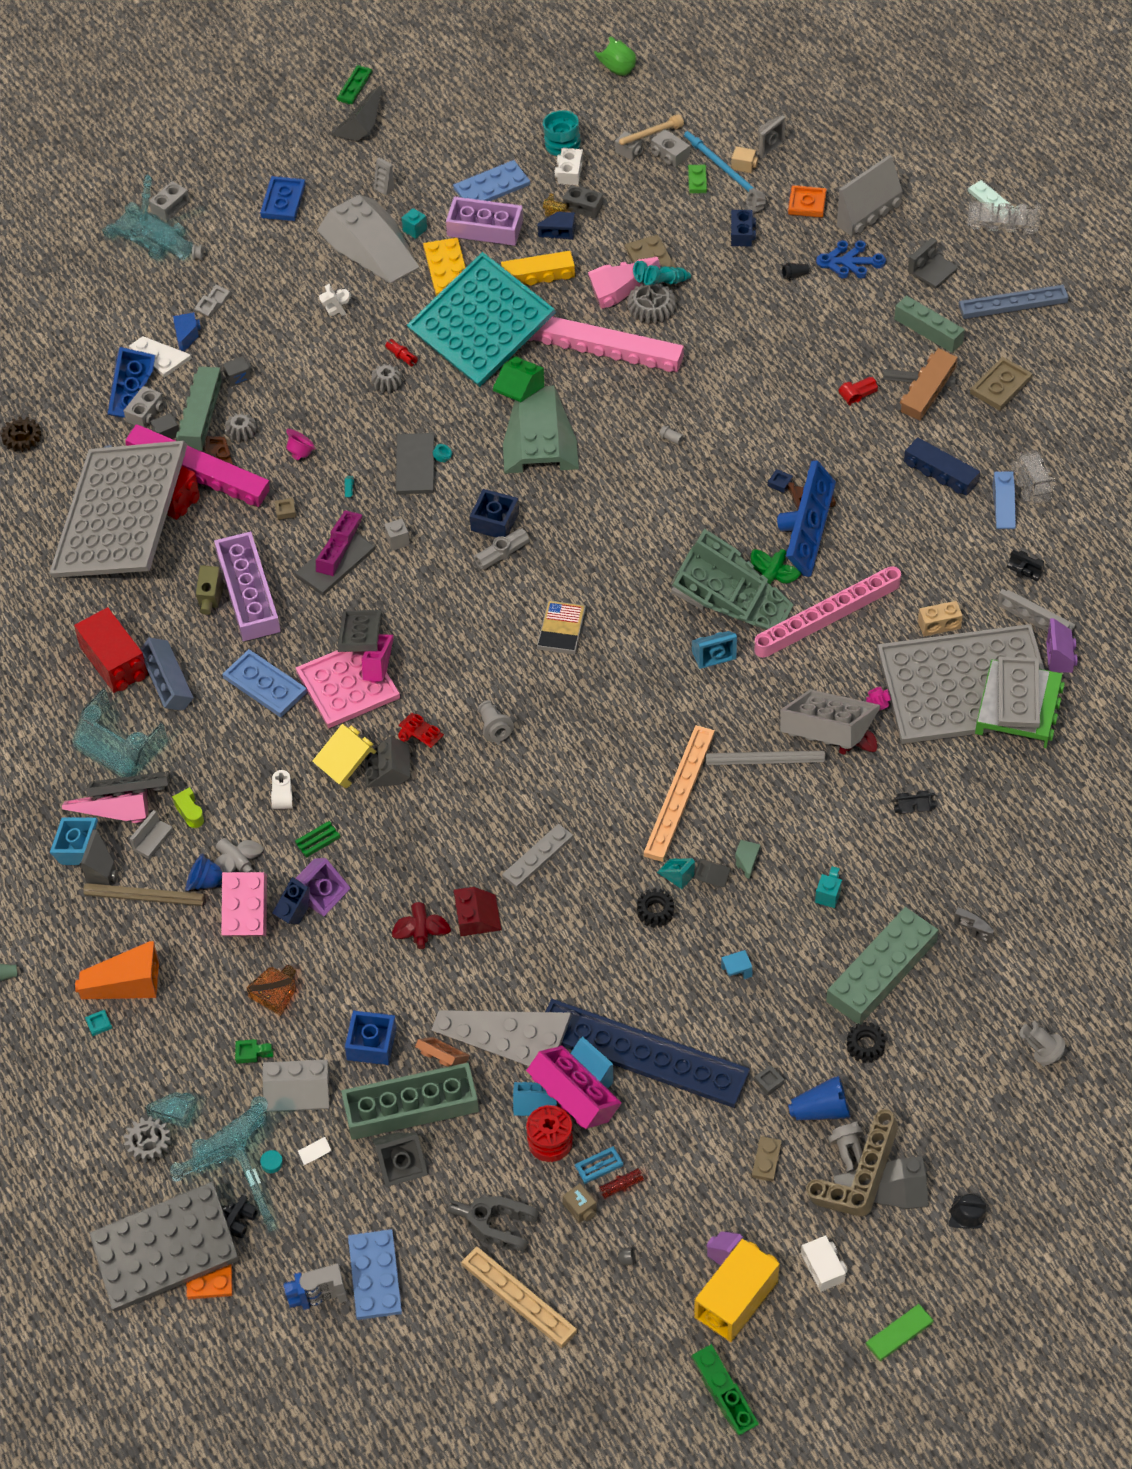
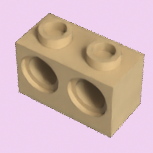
(940, 618)

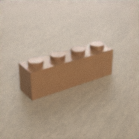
(929, 384)

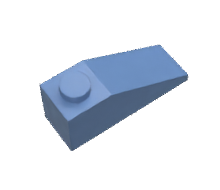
(1004, 500)

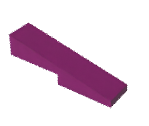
(339, 540)

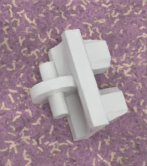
(334, 301)

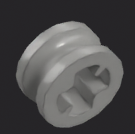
(197, 252)

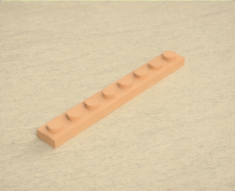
(679, 793)

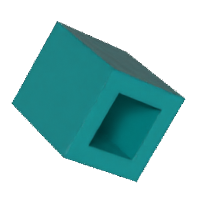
(414, 223)

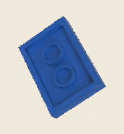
(282, 198)

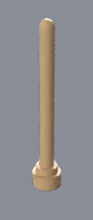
(675, 122)

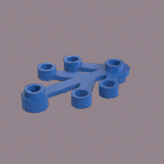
(849, 260)

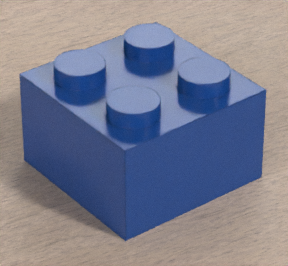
(370, 1037)

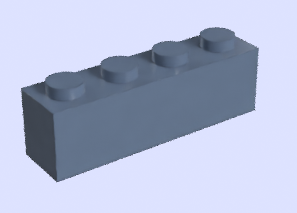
(166, 674)

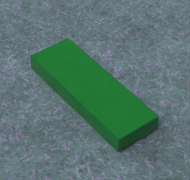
(354, 84)

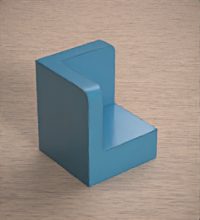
(736, 964)

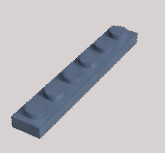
(1013, 301)

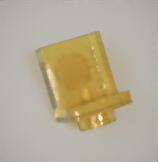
(552, 207)

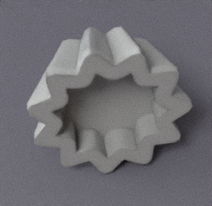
(755, 200)

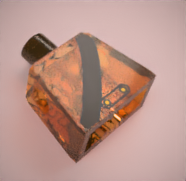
(273, 988)

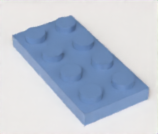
(493, 183)
(264, 683)
(374, 1274)

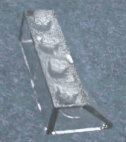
(1004, 216)

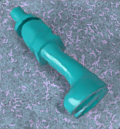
(654, 275)

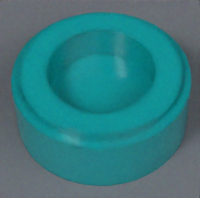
(442, 453)
(271, 1161)

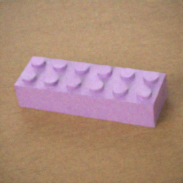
(247, 586)

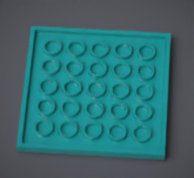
(481, 319)

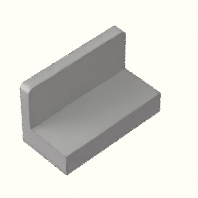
(150, 835)

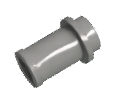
(671, 435)

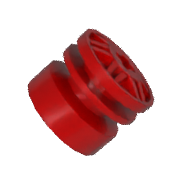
(549, 1133)

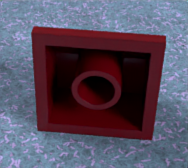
(476, 911)

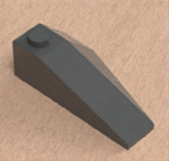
(901, 1184)

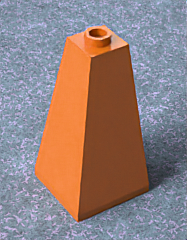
(123, 976)

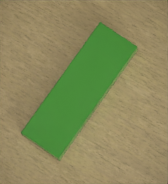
(899, 1332)

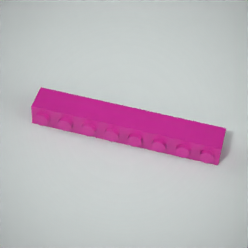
(211, 470)

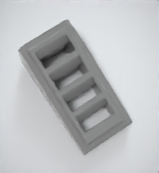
(383, 178)

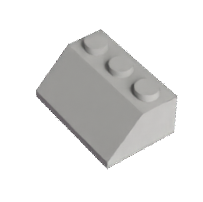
(296, 1085)

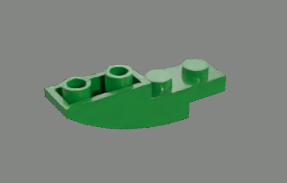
(724, 1391)

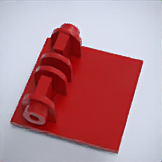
(416, 726)

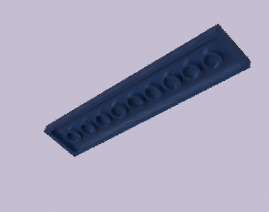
(655, 1056)

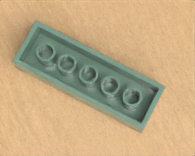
(882, 966)
(410, 1101)

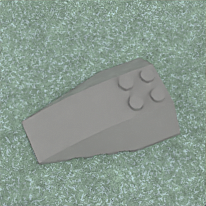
(369, 237)

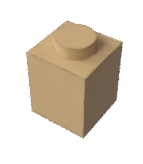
(744, 159)

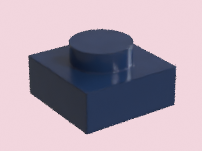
(780, 480)

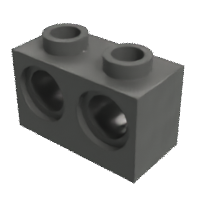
(583, 201)

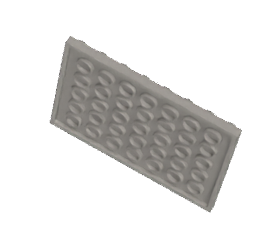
(118, 509)
(942, 679)

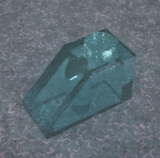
(174, 1109)

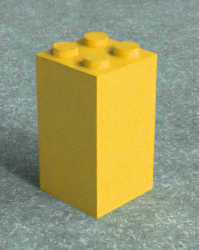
(736, 1290)

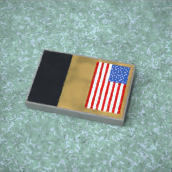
(561, 627)

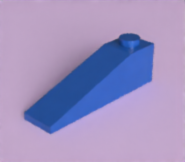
(129, 376)

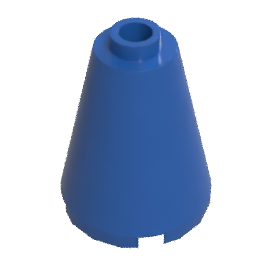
(821, 1102)

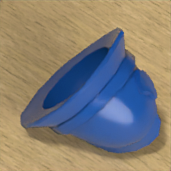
(204, 874)

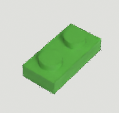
(697, 178)

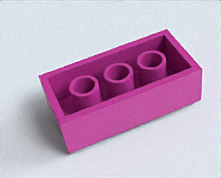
(573, 1087)

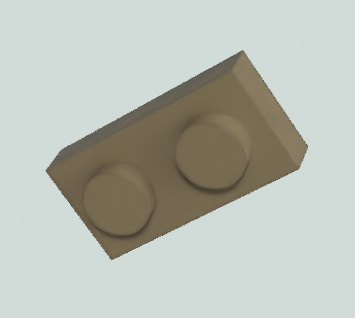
(766, 1158)

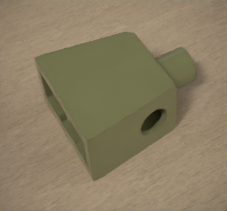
(209, 578)

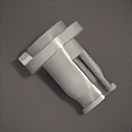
(497, 725)
(1047, 1047)
(847, 1137)

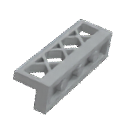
(1028, 610)

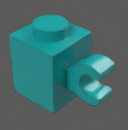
(829, 888)

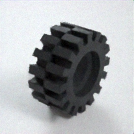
(655, 918)
(870, 1032)

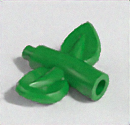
(774, 567)

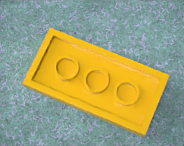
(444, 262)

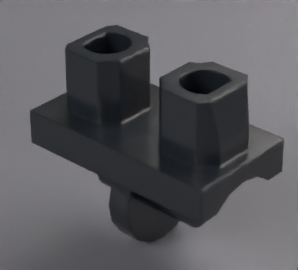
(1025, 565)
(236, 1212)

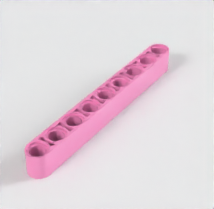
(827, 611)

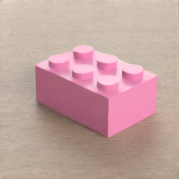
(244, 904)

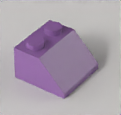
(1060, 647)
(325, 885)

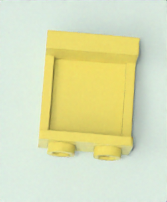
(343, 754)

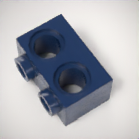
(741, 228)

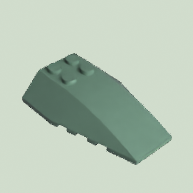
(539, 433)
(728, 584)

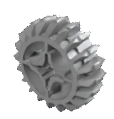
(651, 303)

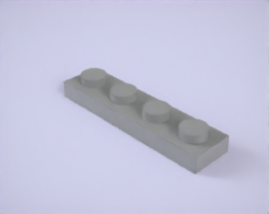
(537, 856)

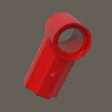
(855, 392)

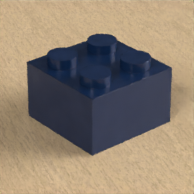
(494, 514)

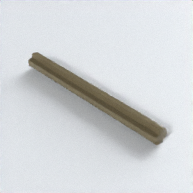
(144, 894)

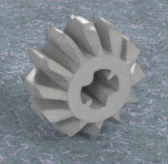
(386, 378)
(240, 427)

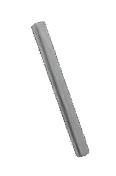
(765, 757)

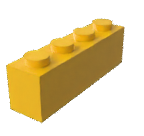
(541, 268)

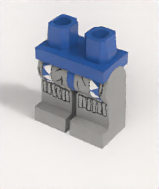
(316, 1287)

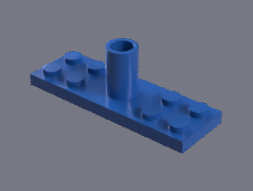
(809, 519)

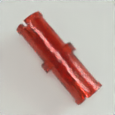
(621, 1183)

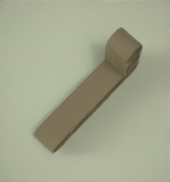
(864, 1172)

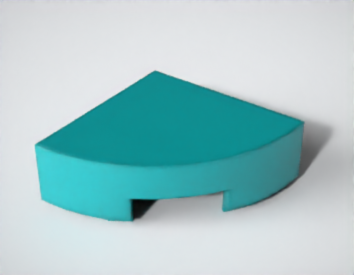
(349, 482)

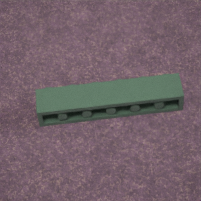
(200, 407)

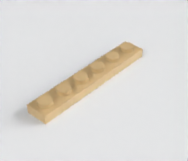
(519, 1297)

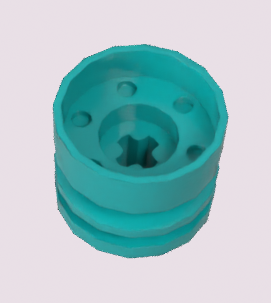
(561, 131)

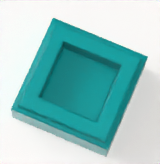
(98, 1022)

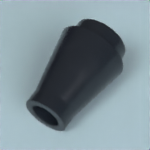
(794, 270)

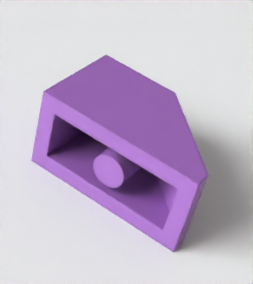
(721, 1246)

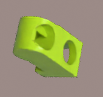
(189, 811)

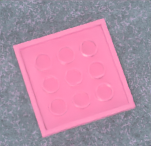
(339, 688)

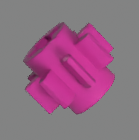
(879, 697)

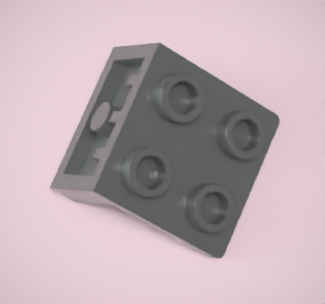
(930, 266)

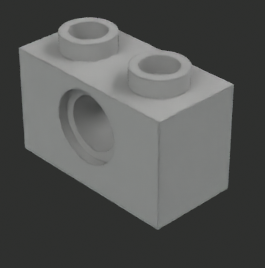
(670, 148)

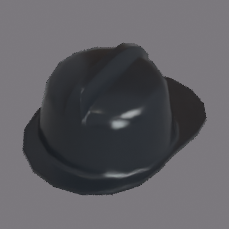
(967, 1212)

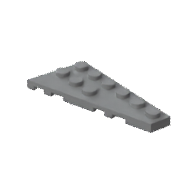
(504, 1033)

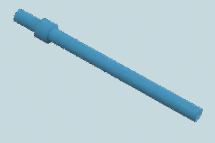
(697, 143)

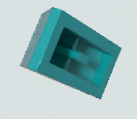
(678, 871)

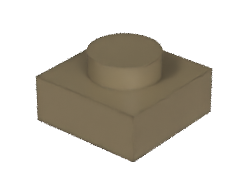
(285, 508)

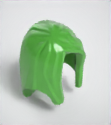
(617, 57)

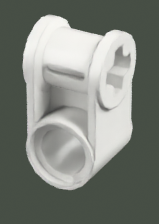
(281, 792)

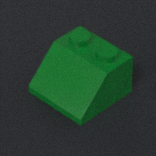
(519, 379)

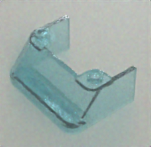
(110, 750)

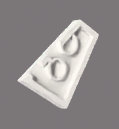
(166, 358)

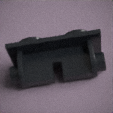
(921, 800)

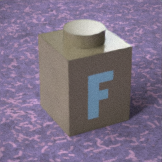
(580, 1203)

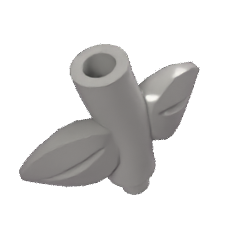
(237, 857)

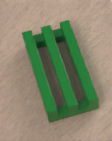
(311, 835)

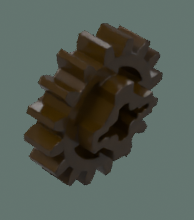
(21, 434)

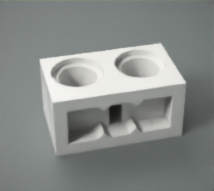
(569, 166)

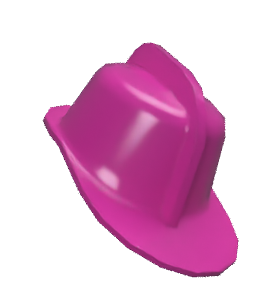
(298, 444)

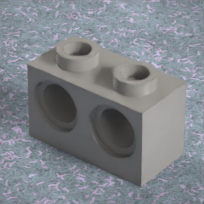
(169, 200)
(144, 407)

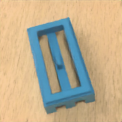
(586, 1179)

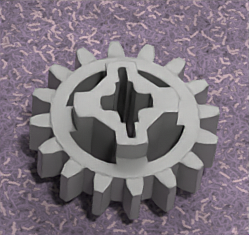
(150, 1147)

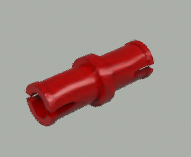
(401, 352)

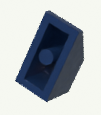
(559, 226)

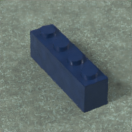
(941, 466)

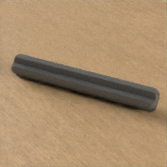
(907, 376)

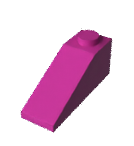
(376, 662)

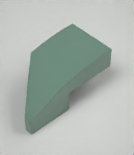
(746, 856)

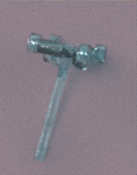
(149, 230)
(229, 1143)

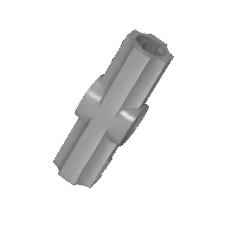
(501, 548)

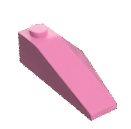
(615, 282)
(123, 807)

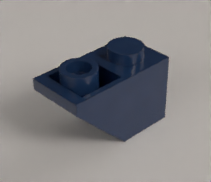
(293, 902)

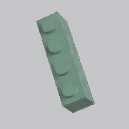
(929, 324)

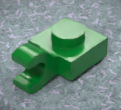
(248, 1051)

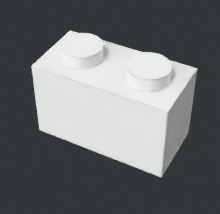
(823, 1263)

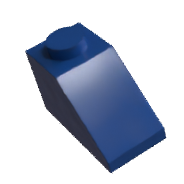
(186, 329)

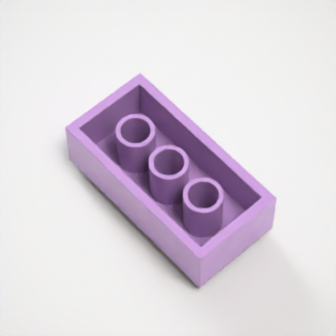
(484, 221)

